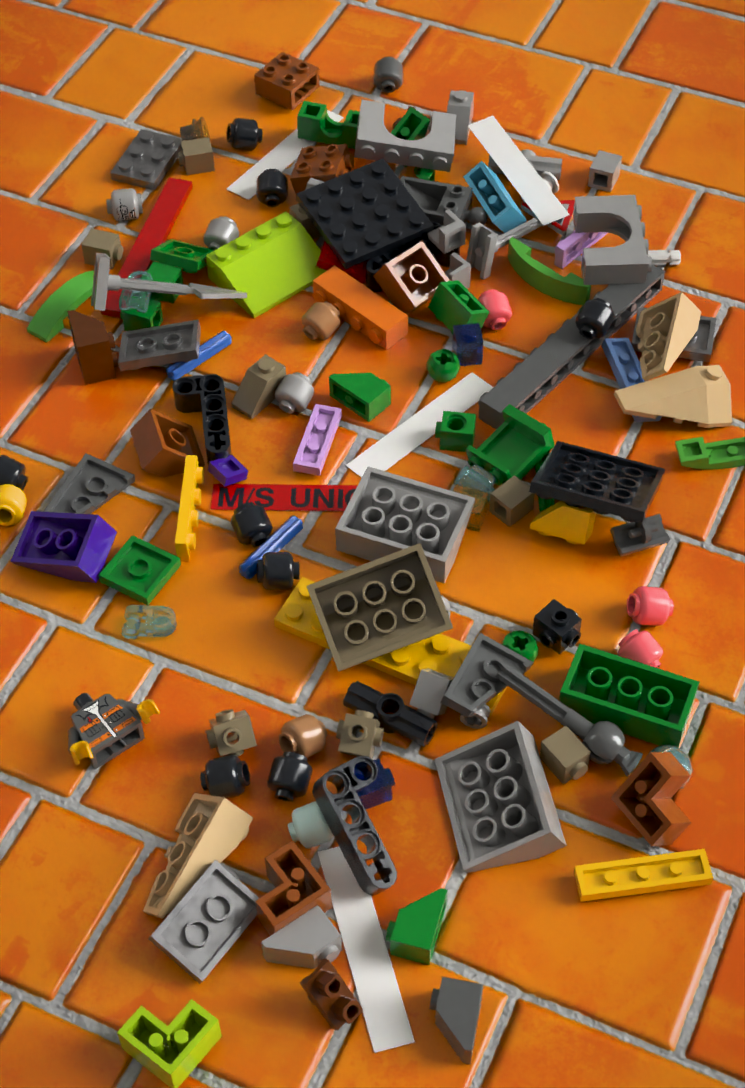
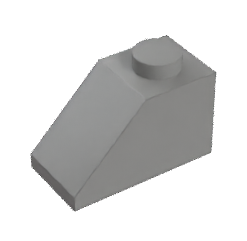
(462, 105)
(304, 941)

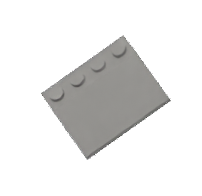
(401, 512)
(499, 800)

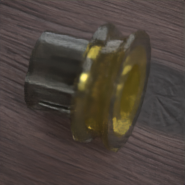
(196, 130)

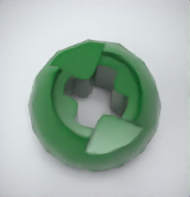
(443, 365)
(521, 643)

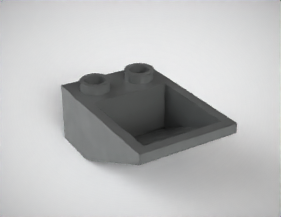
(437, 197)

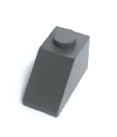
(458, 1013)

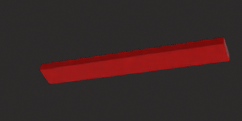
(152, 235)

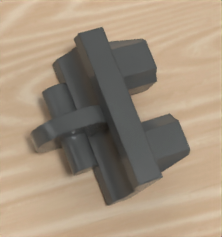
(639, 535)

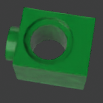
(456, 431)

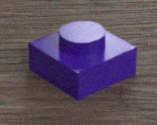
(228, 470)

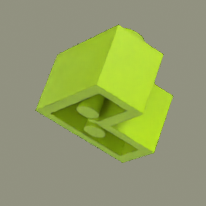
(173, 1049)

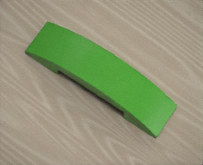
(567, 289)
(50, 316)
(713, 455)

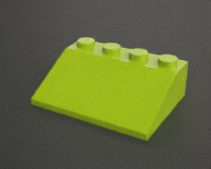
(266, 264)

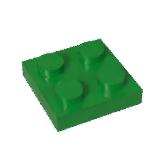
(181, 254)
(139, 570)

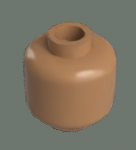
(320, 321)
(303, 736)

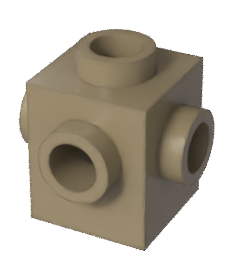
(240, 738)
(363, 745)

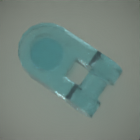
(141, 304)
(159, 621)

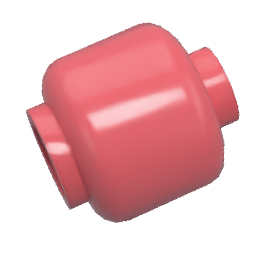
(498, 308)
(649, 606)
(641, 648)

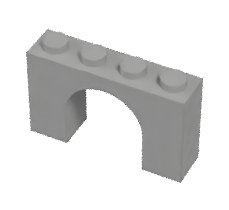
(430, 152)
(621, 217)

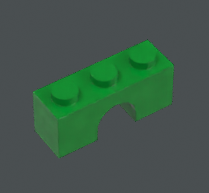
(317, 126)
(153, 317)

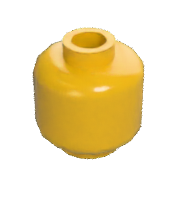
(11, 504)

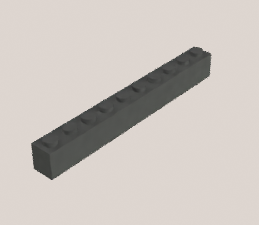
(563, 352)

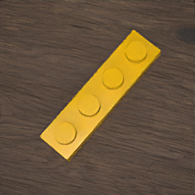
(188, 516)
(643, 875)

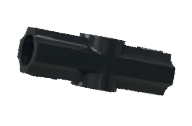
(403, 721)

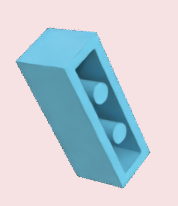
(494, 197)

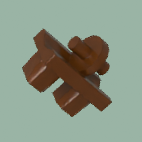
(331, 995)

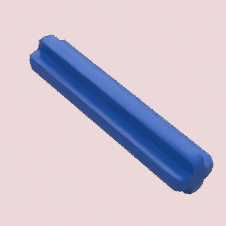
(206, 351)
(272, 544)

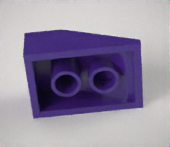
(65, 545)

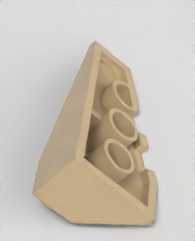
(665, 333)
(692, 394)
(207, 833)

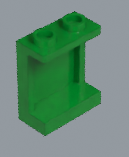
(512, 447)

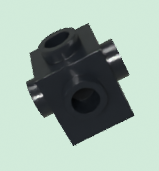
(557, 626)

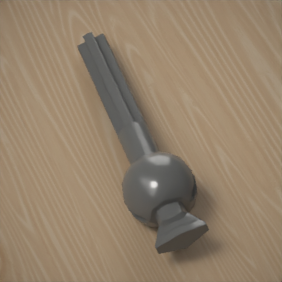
(603, 739)

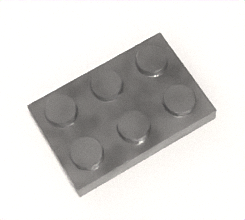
(147, 159)
(159, 345)
(699, 346)
(206, 922)

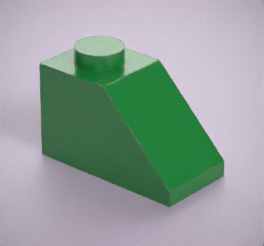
(411, 126)
(361, 393)
(417, 928)

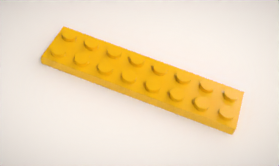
(436, 652)

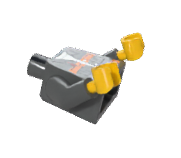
(106, 727)

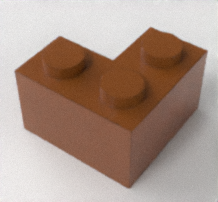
(648, 801)
(296, 889)

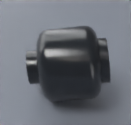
(244, 134)
(272, 187)
(594, 318)
(12, 472)
(251, 524)
(277, 571)
(225, 776)
(289, 776)

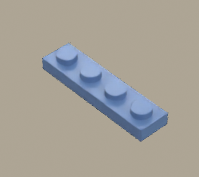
(624, 366)

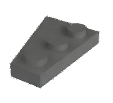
(89, 487)
(476, 677)

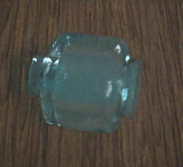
(477, 479)

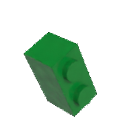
(456, 305)

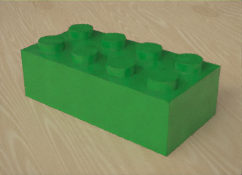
(630, 694)

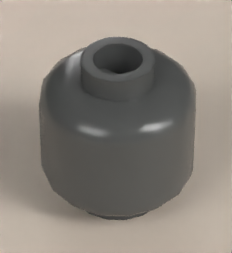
(388, 74)

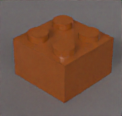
(411, 278)

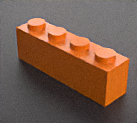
(361, 307)

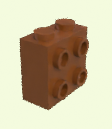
(287, 80)
(321, 164)

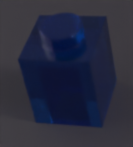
(468, 344)
(379, 790)

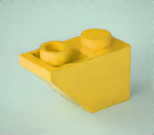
(566, 522)

